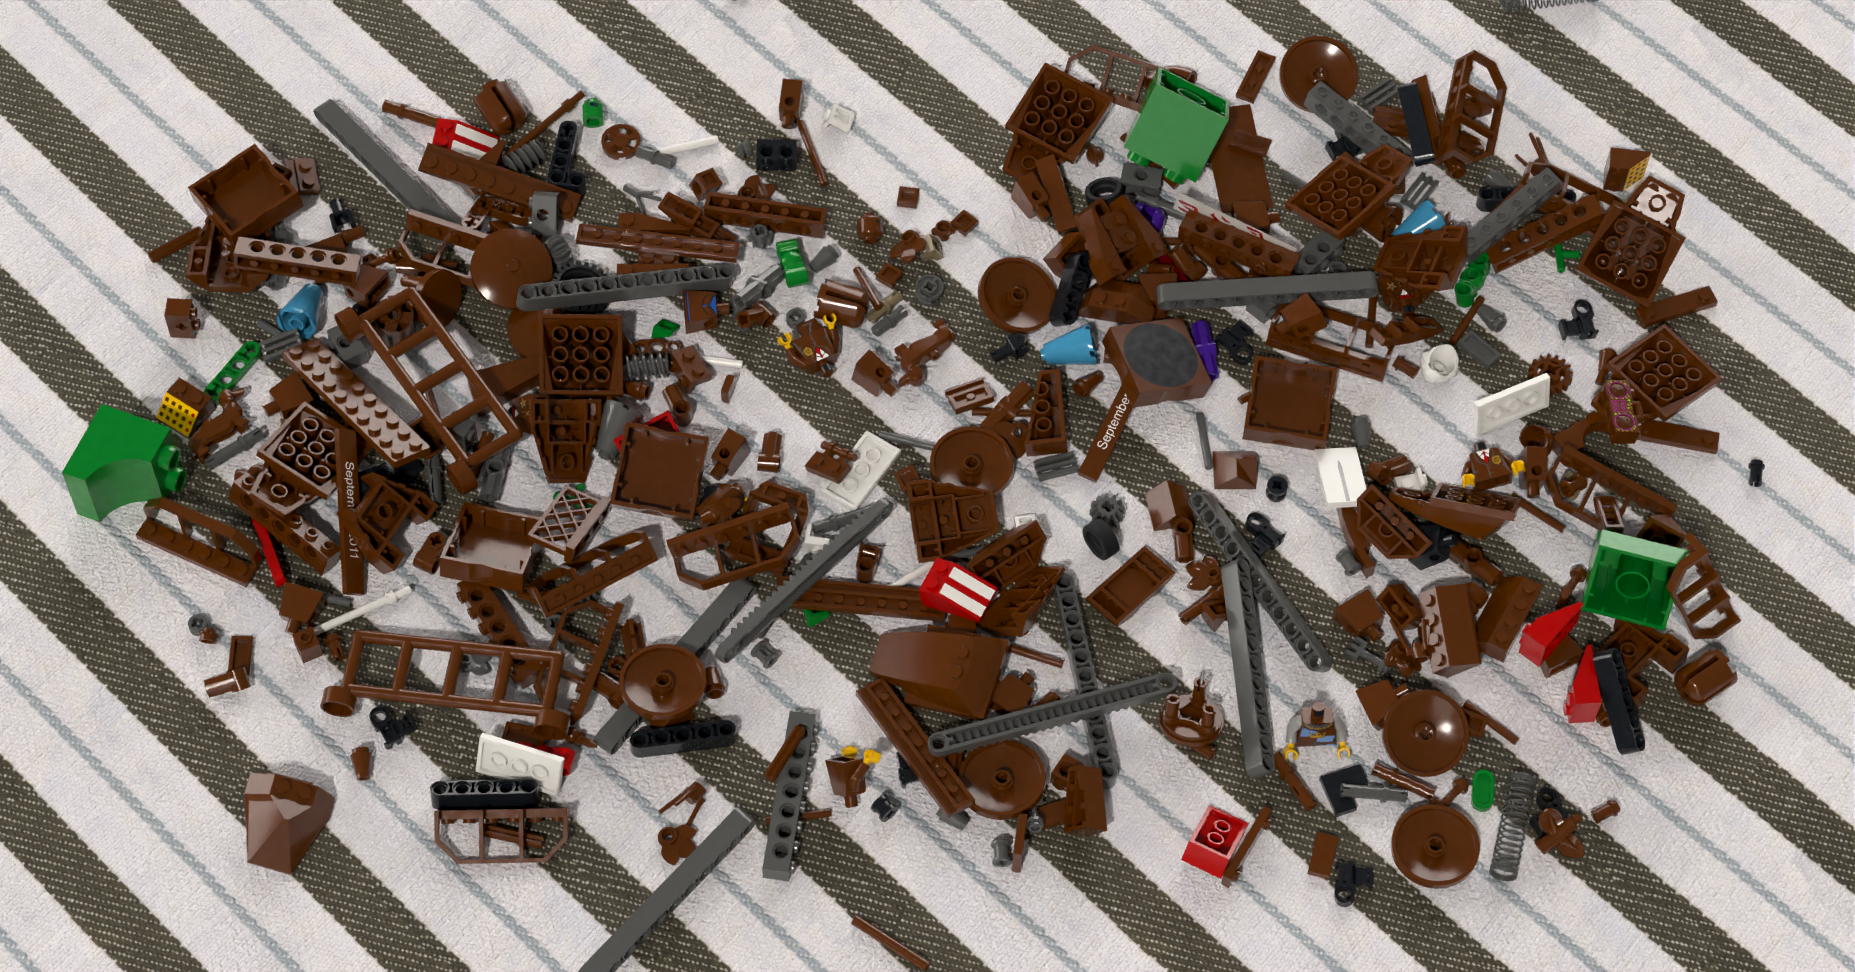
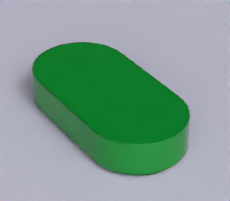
(1482, 790)

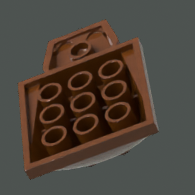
(1053, 118)
(1349, 192)
(1636, 242)
(580, 357)
(1662, 373)
(300, 462)
(1460, 508)
(942, 669)

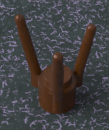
(1540, 152)
(1418, 649)
(692, 795)

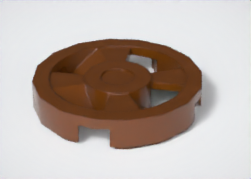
(620, 142)
(1467, 146)

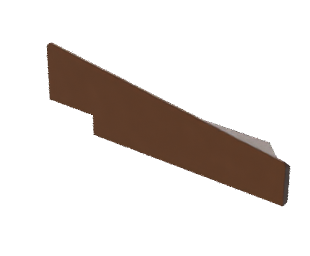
(1430, 112)

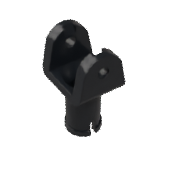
(339, 215)
(1011, 348)

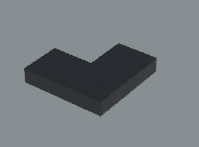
(1331, 786)

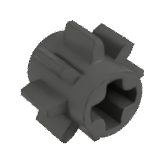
(760, 236)

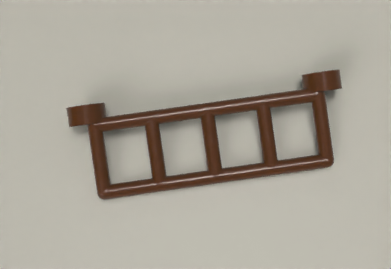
(459, 472)
(548, 724)

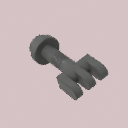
(1360, 651)
(1034, 822)

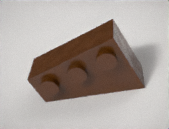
(1084, 802)

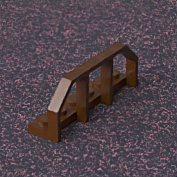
(1124, 99)
(1454, 109)
(1557, 201)
(442, 230)
(1330, 353)
(1606, 478)
(732, 530)
(197, 552)
(596, 578)
(1710, 580)
(597, 651)
(492, 816)

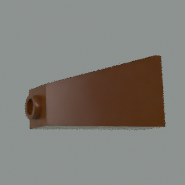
(509, 380)

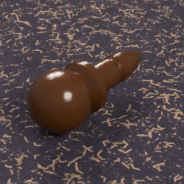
(578, 738)

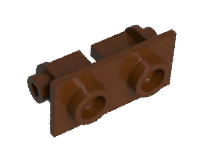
(632, 637)

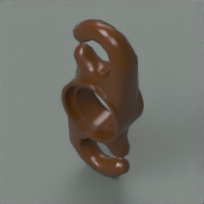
(648, 344)

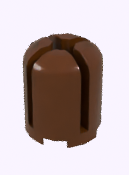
(500, 107)
(844, 301)
(396, 324)
(1704, 678)

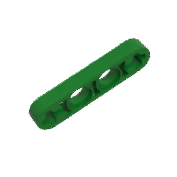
(234, 374)

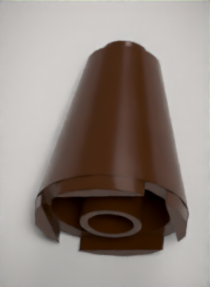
(1385, 222)

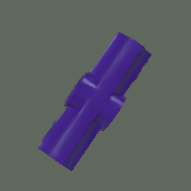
(1205, 347)

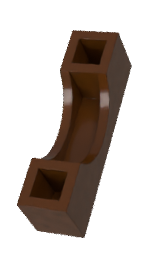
(1577, 431)

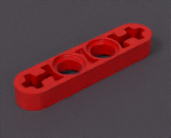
(270, 554)

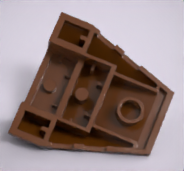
(1425, 259)
(565, 436)
(949, 517)
(1022, 604)
(282, 819)

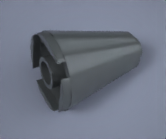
(613, 425)

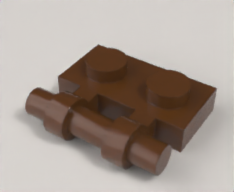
(828, 467)

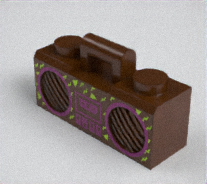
(1618, 410)

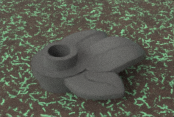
(475, 663)

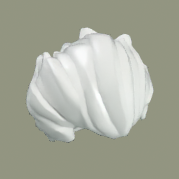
(1439, 364)

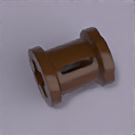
(1572, 485)

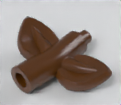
(1560, 834)

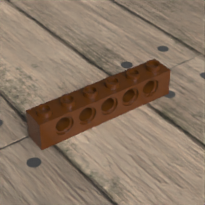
(776, 215)
(1555, 235)
(1237, 245)
(296, 261)
(291, 530)
(500, 620)

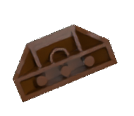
(1117, 303)
(1387, 527)
(1009, 555)

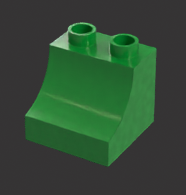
(1176, 127)
(122, 463)
(1630, 579)

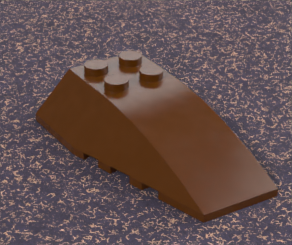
(212, 263)

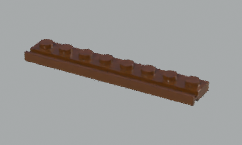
(493, 179)
(865, 600)
(912, 745)

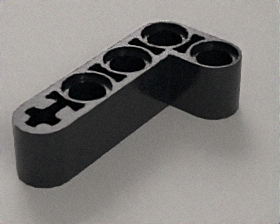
(563, 160)
(1071, 287)

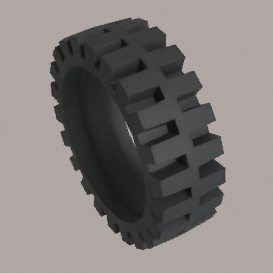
(580, 271)

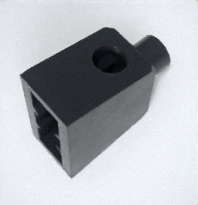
(1440, 546)

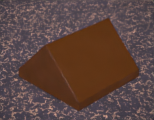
(1167, 504)

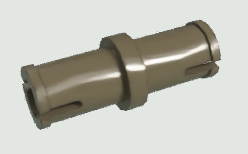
(887, 305)

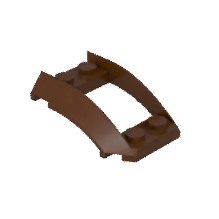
(770, 494)

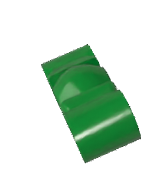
(792, 263)
(1471, 281)

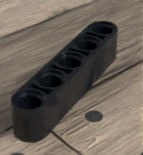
(1416, 124)
(1491, 196)
(1619, 701)
(674, 745)
(484, 794)

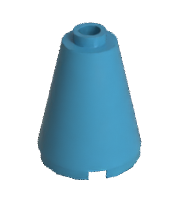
(1420, 219)
(302, 311)
(1071, 349)

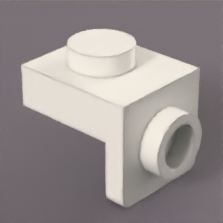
(812, 543)

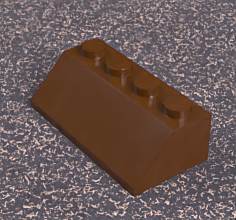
(1506, 615)
(1450, 629)

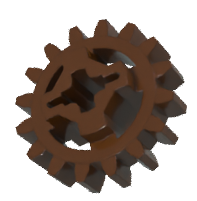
(1555, 369)

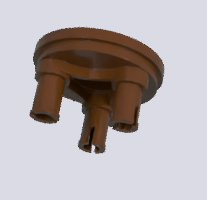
(440, 291)
(1191, 717)

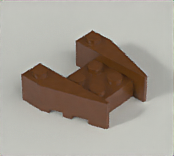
(1116, 234)
(651, 261)
(380, 517)
(1641, 647)

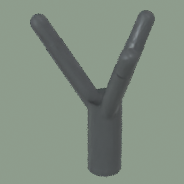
(638, 194)

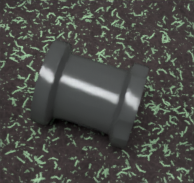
(1348, 562)
(764, 654)
(1001, 853)

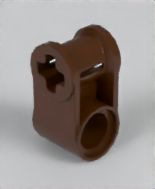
(429, 555)
(868, 558)

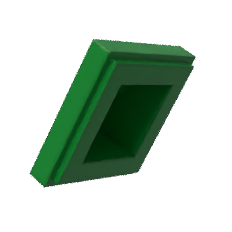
(664, 329)
(814, 616)

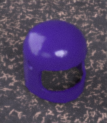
(1153, 215)

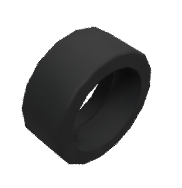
(1101, 186)
(1100, 539)

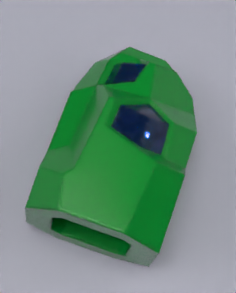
(592, 113)

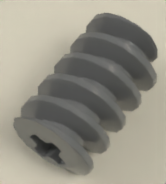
(524, 157)
(647, 366)

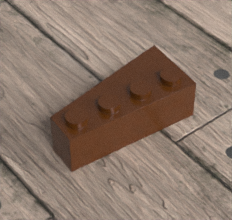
(1047, 421)

